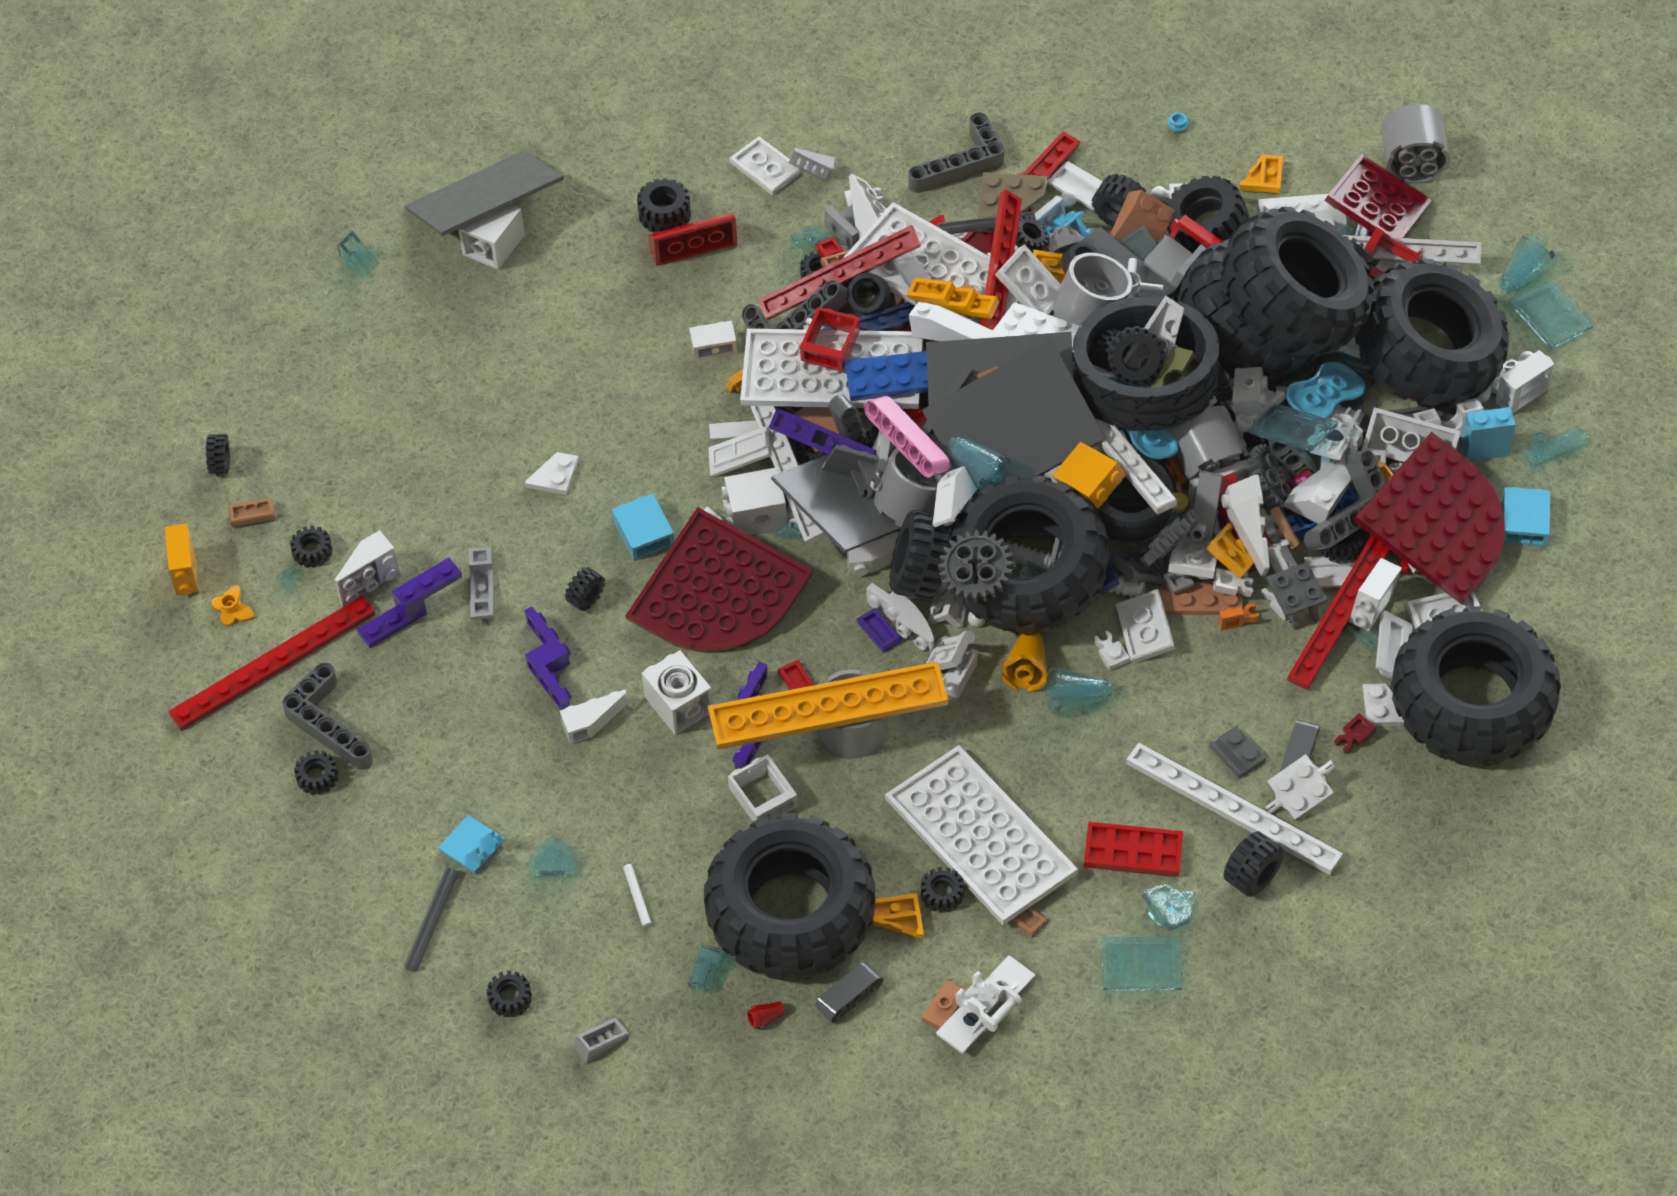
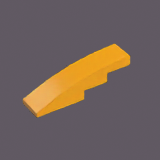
(953, 298)

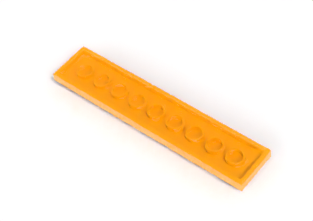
(827, 705)

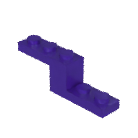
(811, 433)
(409, 602)
(548, 658)
(755, 682)

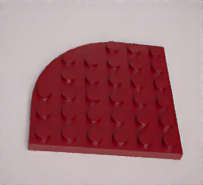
(1439, 518)
(717, 588)

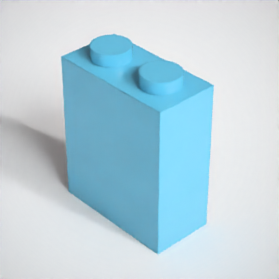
(1488, 434)
(1526, 516)
(643, 526)

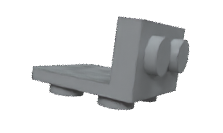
(842, 225)
(1171, 260)

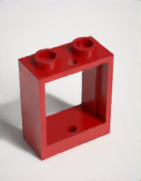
(1194, 230)
(823, 355)

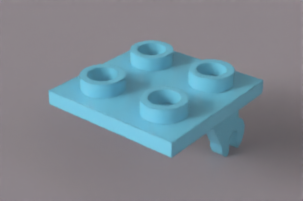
(1071, 219)
(471, 844)

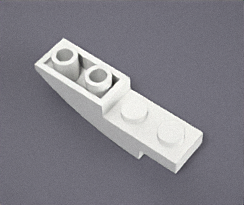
(909, 620)

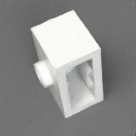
(1249, 391)

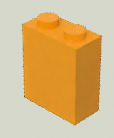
(1090, 474)
(181, 559)

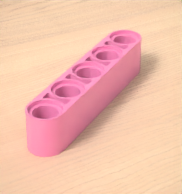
(907, 436)

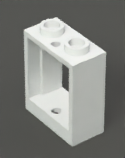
(1525, 382)
(1375, 594)
(773, 808)

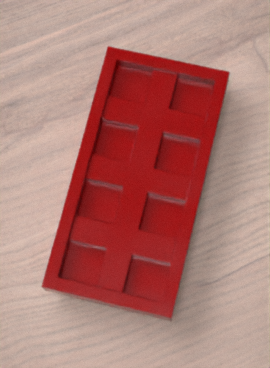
(1133, 849)

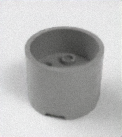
(1415, 143)
(1089, 285)
(1208, 442)
(905, 489)
(857, 738)

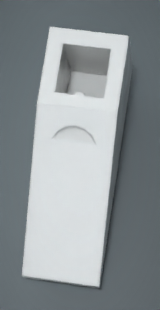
(952, 494)
(589, 717)

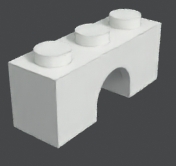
(1457, 421)

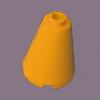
(1026, 663)

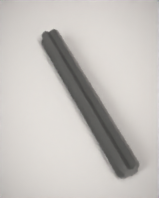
(973, 225)
(431, 919)

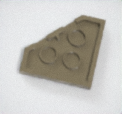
(1027, 187)

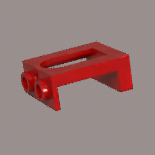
(1378, 240)

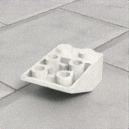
(367, 567)

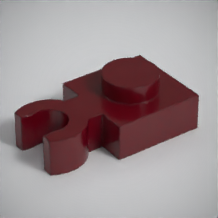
(1357, 731)

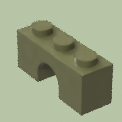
(1177, 366)

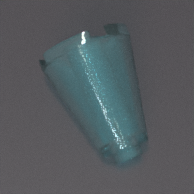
(1526, 263)
(981, 462)
(1075, 690)

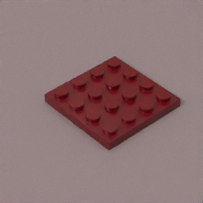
(1377, 199)

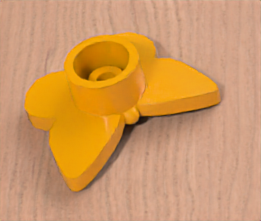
(231, 607)

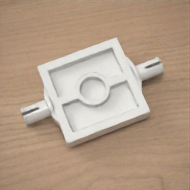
(1300, 787)

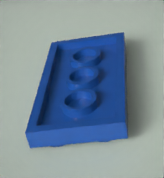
(887, 376)

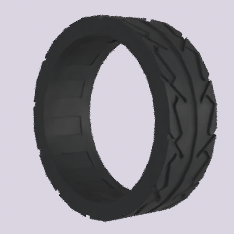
(1154, 406)

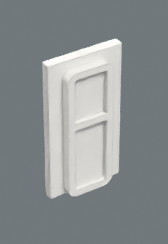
(1076, 180)
(739, 451)
(1329, 573)
(1392, 635)

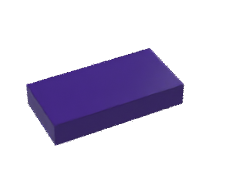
(879, 630)

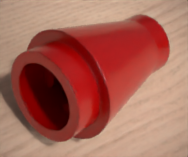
(763, 1014)

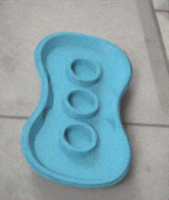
(1324, 391)
(1154, 444)

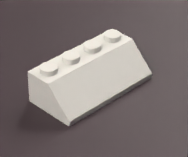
(1311, 203)
(1402, 434)

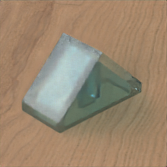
(356, 255)

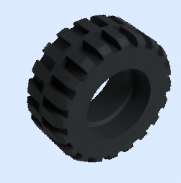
(1205, 196)
(917, 556)

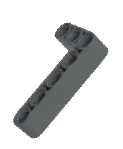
(963, 164)
(829, 296)
(854, 424)
(1367, 482)
(322, 722)

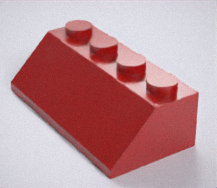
(693, 239)

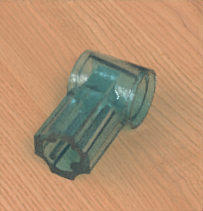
(706, 964)

